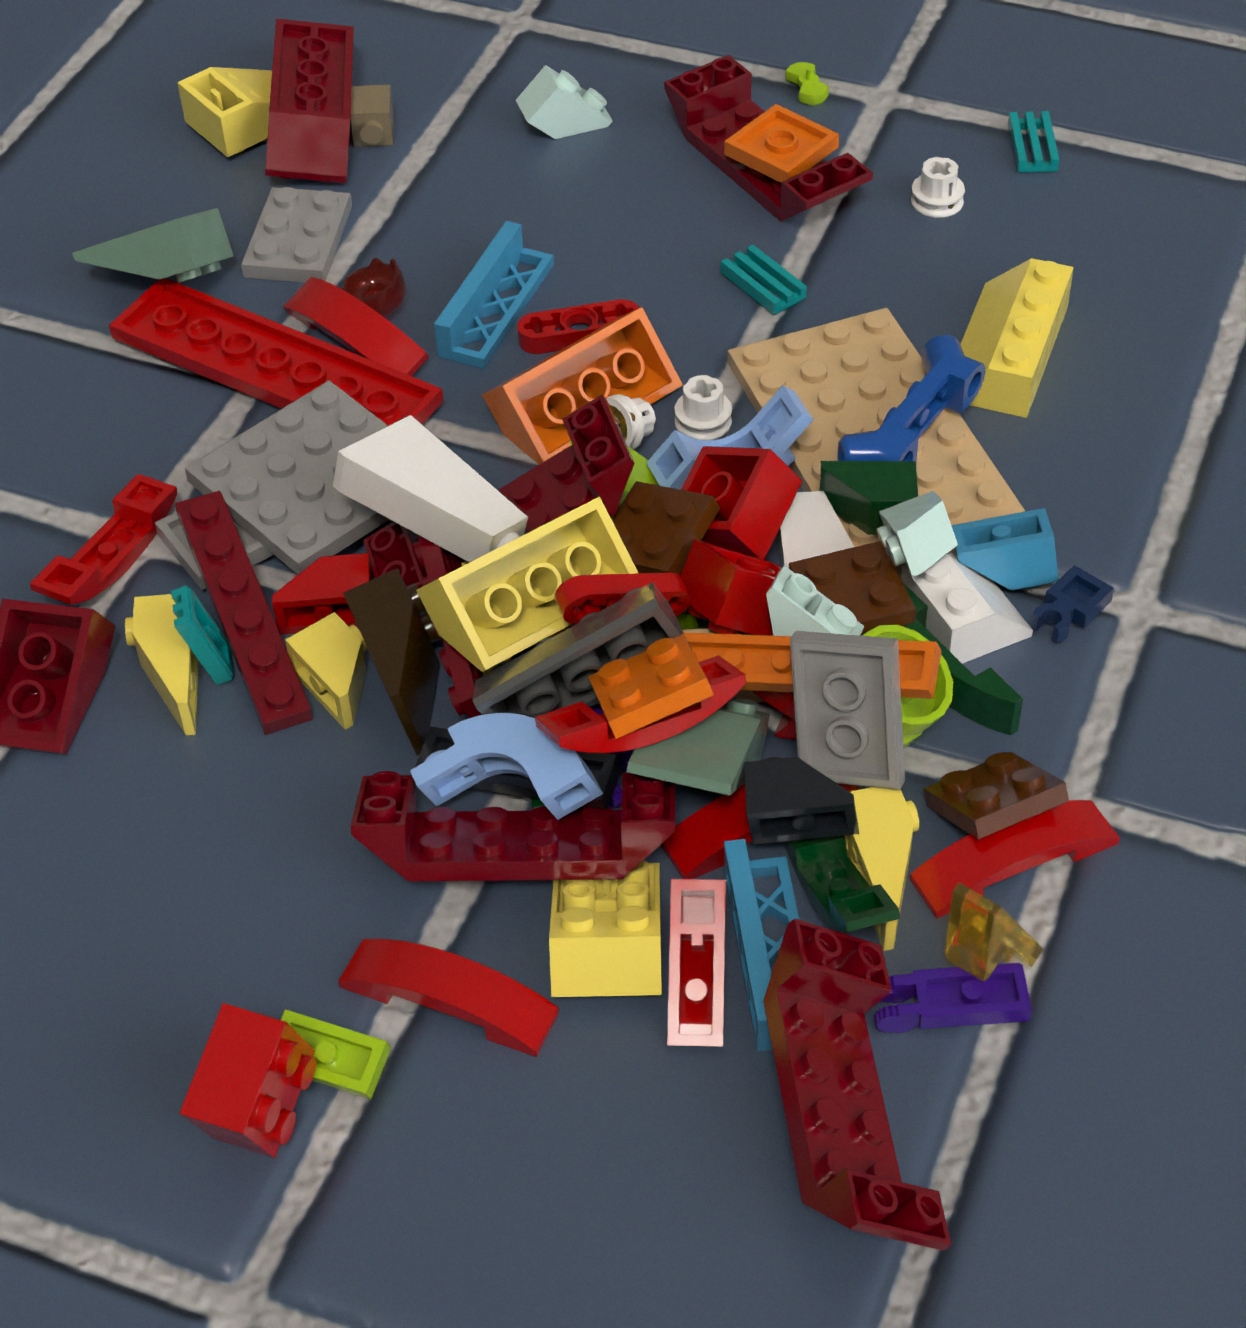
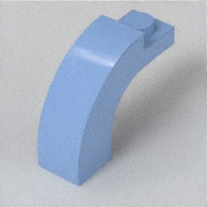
(772, 428)
(504, 745)

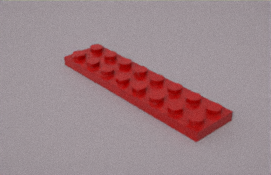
(262, 354)

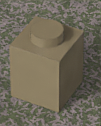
(372, 115)

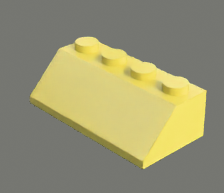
(1016, 332)
(508, 594)

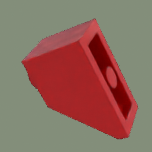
(320, 592)

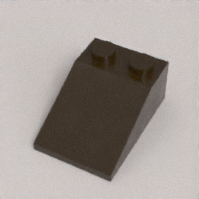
(399, 647)

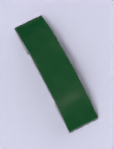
(979, 697)
(837, 886)

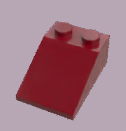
(48, 672)

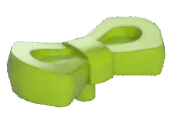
(812, 90)

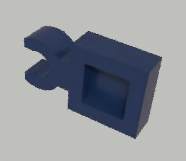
(1072, 598)

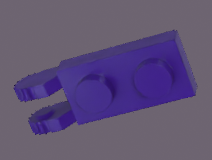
(955, 999)

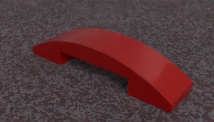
(355, 325)
(112, 547)
(584, 730)
(1068, 829)
(700, 838)
(453, 986)

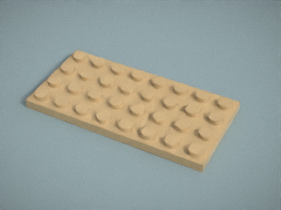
(848, 383)

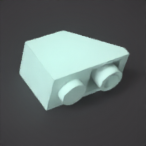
(561, 106)
(917, 532)
(800, 607)

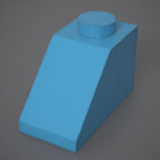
(1010, 549)

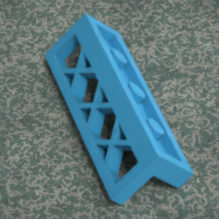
(480, 298)
(748, 913)

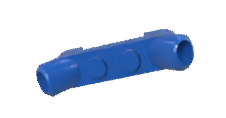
(949, 383)

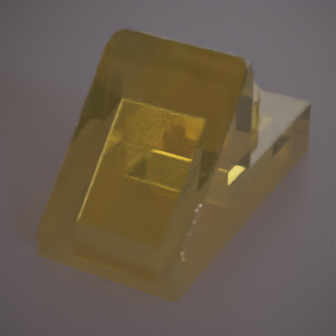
(984, 934)

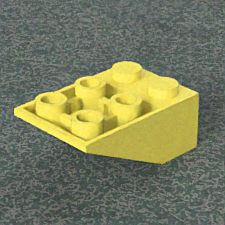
(228, 106)
(607, 935)

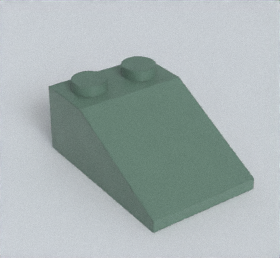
(177, 247)
(710, 752)

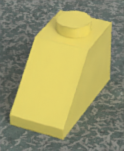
(331, 665)

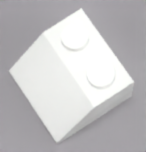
(966, 609)

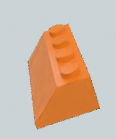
(610, 361)

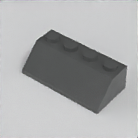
(559, 666)

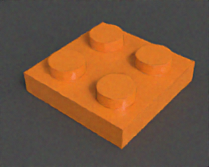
(781, 144)
(650, 685)

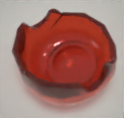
(378, 286)

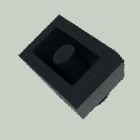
(795, 802)

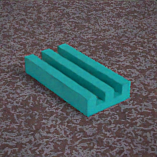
(1032, 124)
(768, 275)
(202, 635)

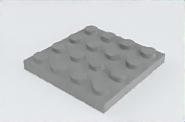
(283, 476)

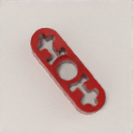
(538, 329)
(596, 592)

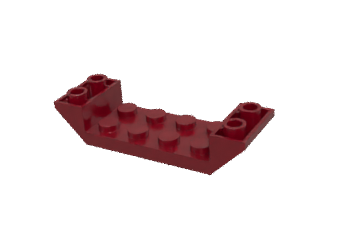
(310, 101)
(716, 104)
(588, 469)
(511, 844)
(833, 1087)

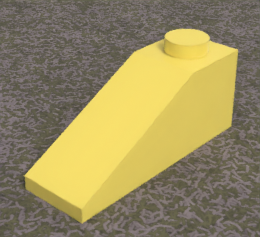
(165, 656)
(883, 846)

